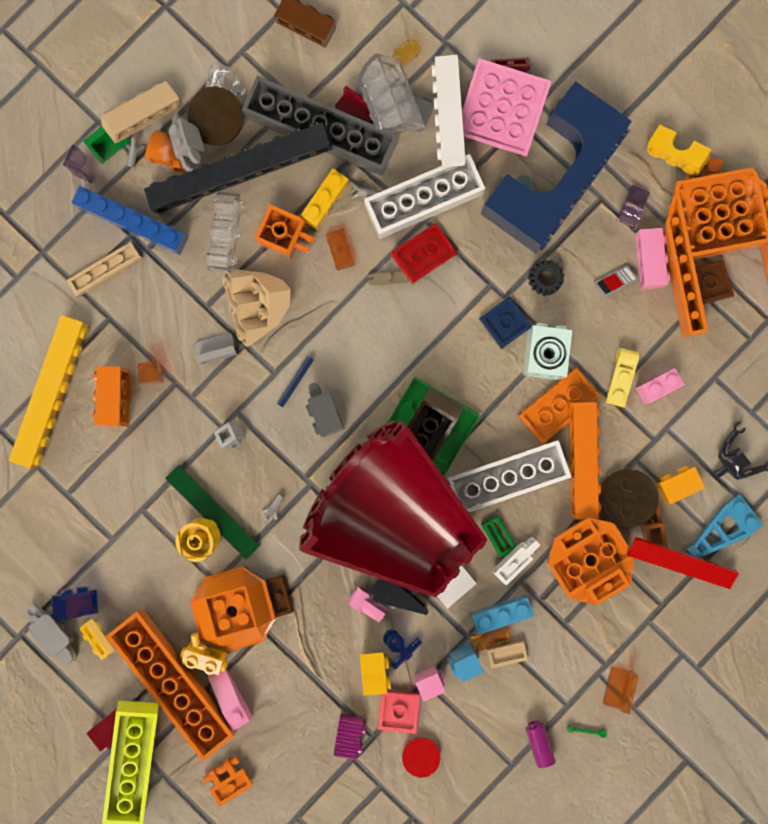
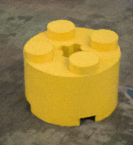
(198, 539)

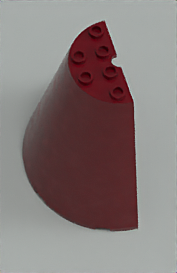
(392, 515)

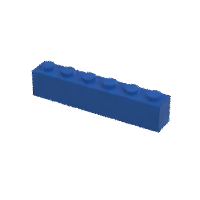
(129, 220)

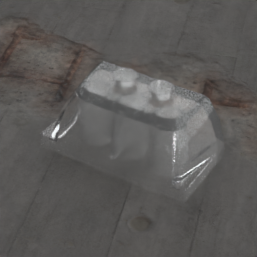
(389, 95)

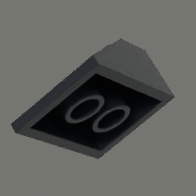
(396, 596)

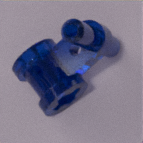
(399, 646)

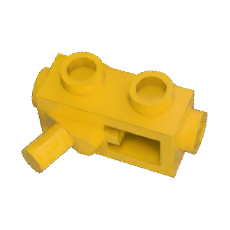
(203, 657)

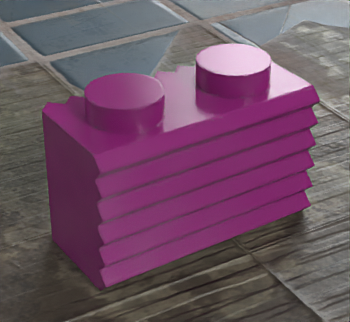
(348, 736)

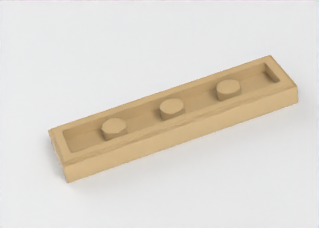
(104, 269)

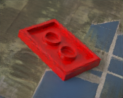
(423, 253)

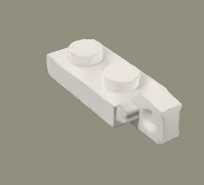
(516, 560)

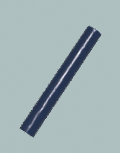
(295, 381)

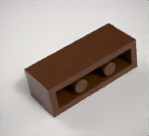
(305, 21)

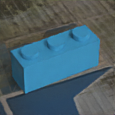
(502, 614)
(465, 663)

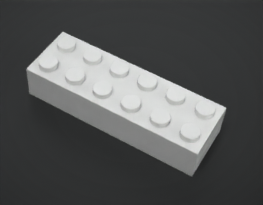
(423, 197)
(510, 476)

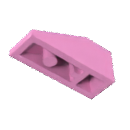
(230, 700)

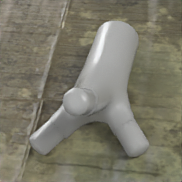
(133, 152)
(361, 191)
(273, 508)

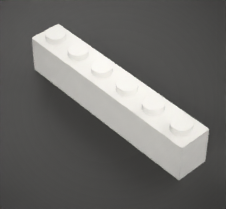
(450, 111)

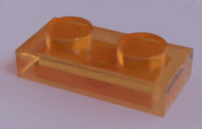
(340, 249)

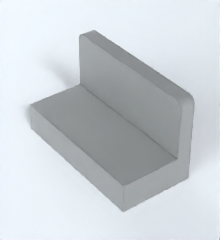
(215, 348)

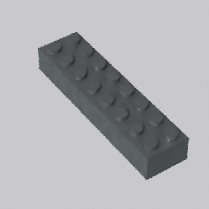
(350, 136)

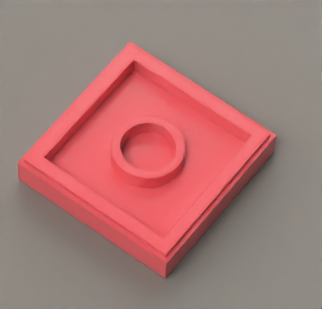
(399, 711)

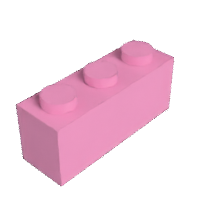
(652, 258)

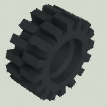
(554, 269)

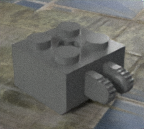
(324, 411)

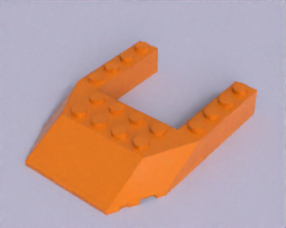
(712, 219)

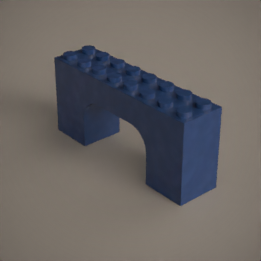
(595, 133)

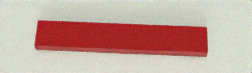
(682, 563)

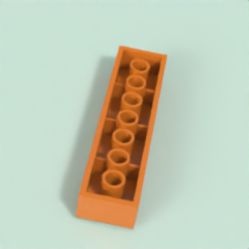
(171, 684)

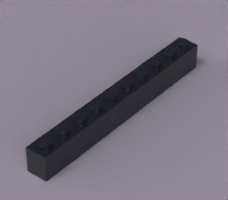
(238, 168)

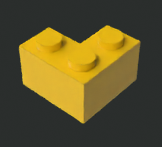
(374, 673)

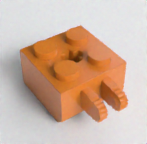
(288, 242)

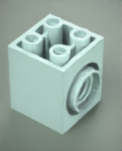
(553, 341)

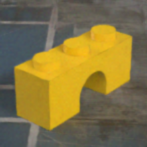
(690, 160)
(326, 195)

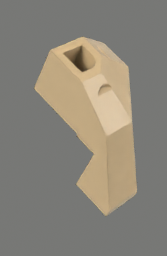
(255, 302)

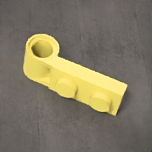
(622, 377)

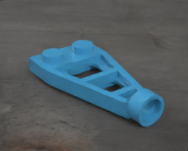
(742, 516)

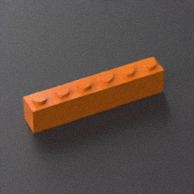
(584, 460)

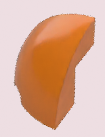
(161, 151)

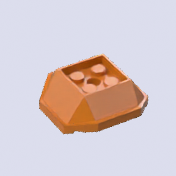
(611, 564)
(238, 589)

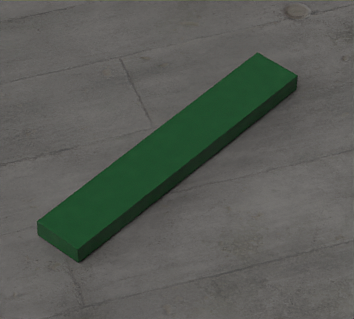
(213, 511)

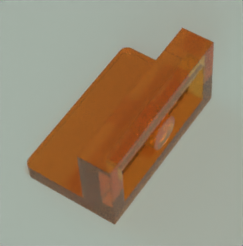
(620, 689)

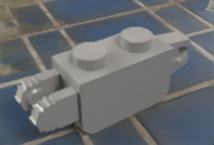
(186, 142)
(52, 634)

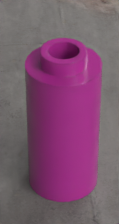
(540, 744)

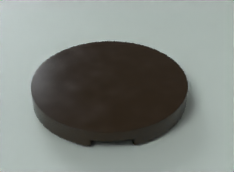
(216, 115)
(629, 498)

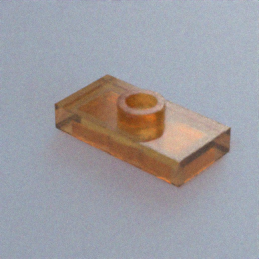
(490, 638)

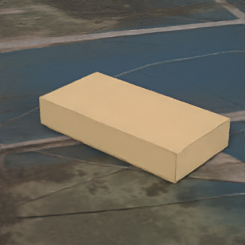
(507, 654)

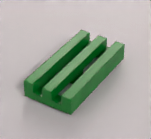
(506, 550)

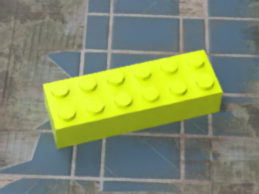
(130, 762)

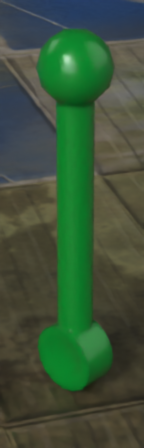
(602, 733)

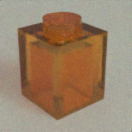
(150, 372)

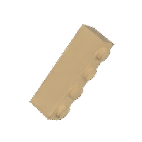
(140, 111)

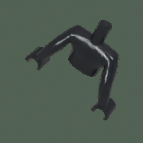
(735, 461)

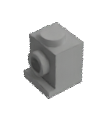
(232, 438)

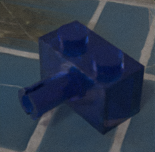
(74, 604)

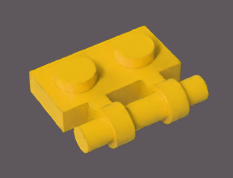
(101, 645)

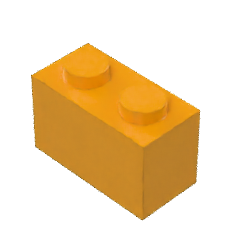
(680, 484)

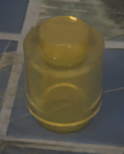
(407, 51)

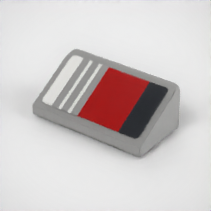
(615, 281)

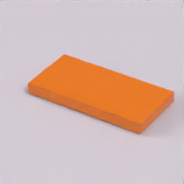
(551, 410)

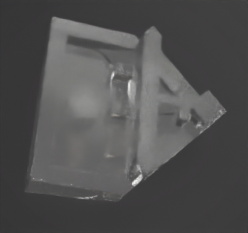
(223, 77)

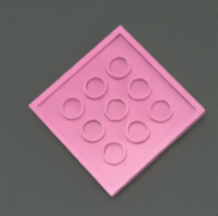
(503, 107)

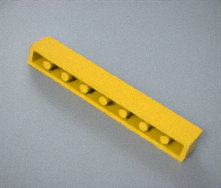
(49, 392)

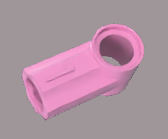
(362, 602)

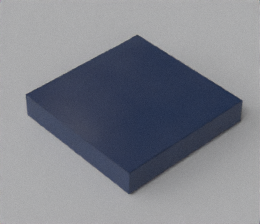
(505, 322)

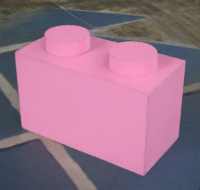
(659, 386)
(430, 682)

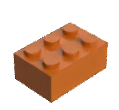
(112, 396)

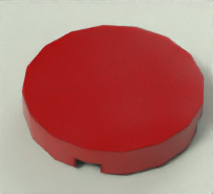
(421, 757)

